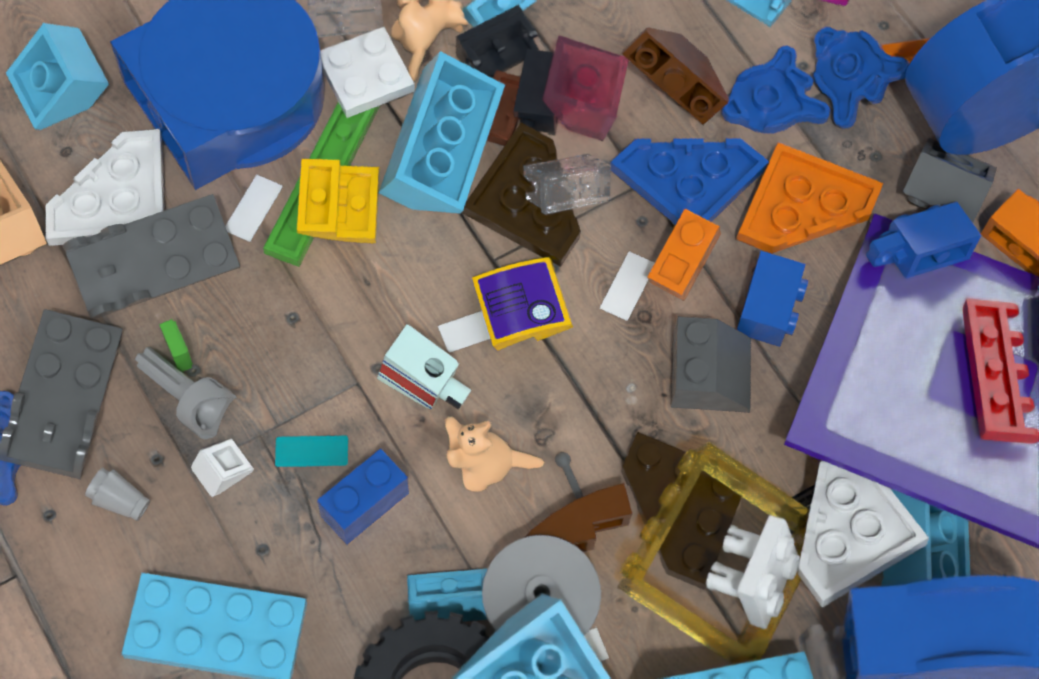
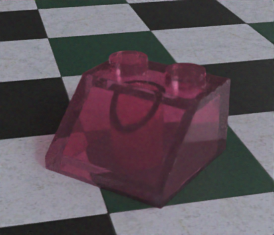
(585, 87)

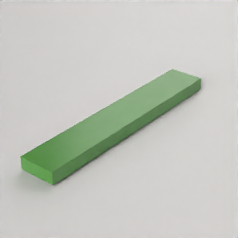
(337, 142)

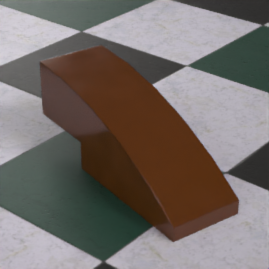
(584, 517)

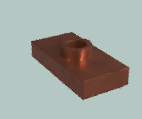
(504, 120)

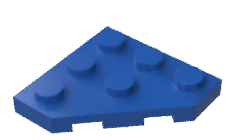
(689, 173)

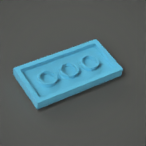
(214, 628)

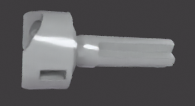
(200, 402)

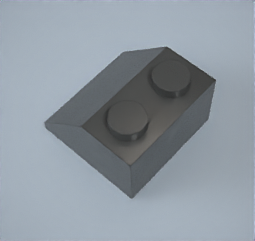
(949, 178)
(710, 366)

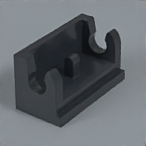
(497, 42)
(531, 90)

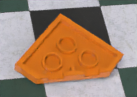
(805, 200)

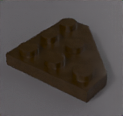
(503, 205)
(702, 521)

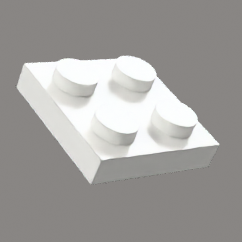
(366, 72)

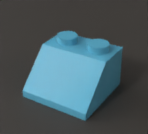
(56, 75)

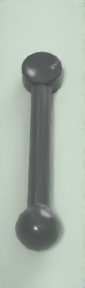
(563, 461)

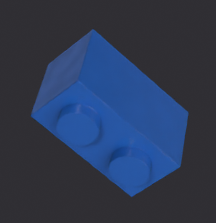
(771, 298)
(363, 496)

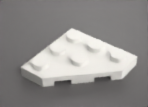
(111, 190)
(853, 533)

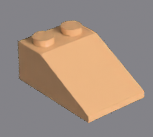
(18, 225)

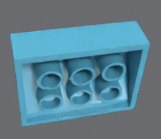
(536, 644)

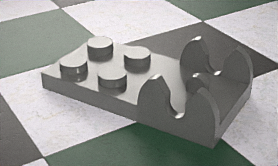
(151, 256)
(60, 394)

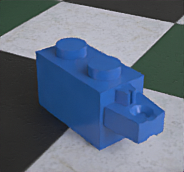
(926, 240)

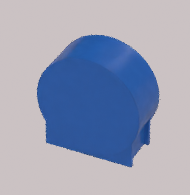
(980, 77)

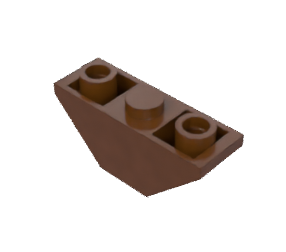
(679, 71)

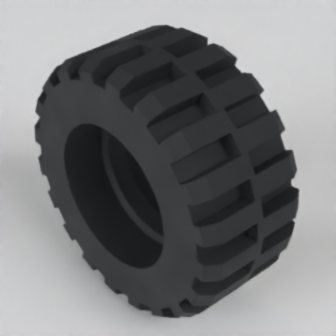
(421, 643)

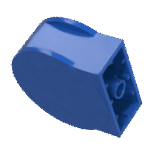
(225, 81)
(944, 629)

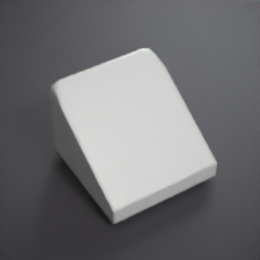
(221, 466)

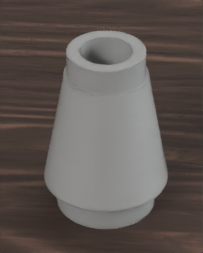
(116, 494)

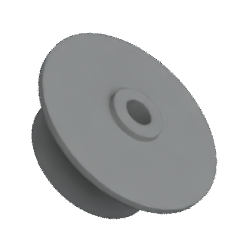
(541, 567)

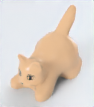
(420, 25)
(483, 454)

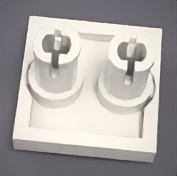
(770, 565)

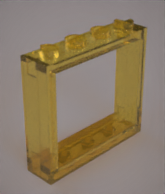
(753, 488)

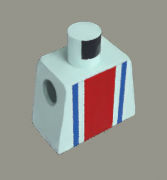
(422, 371)

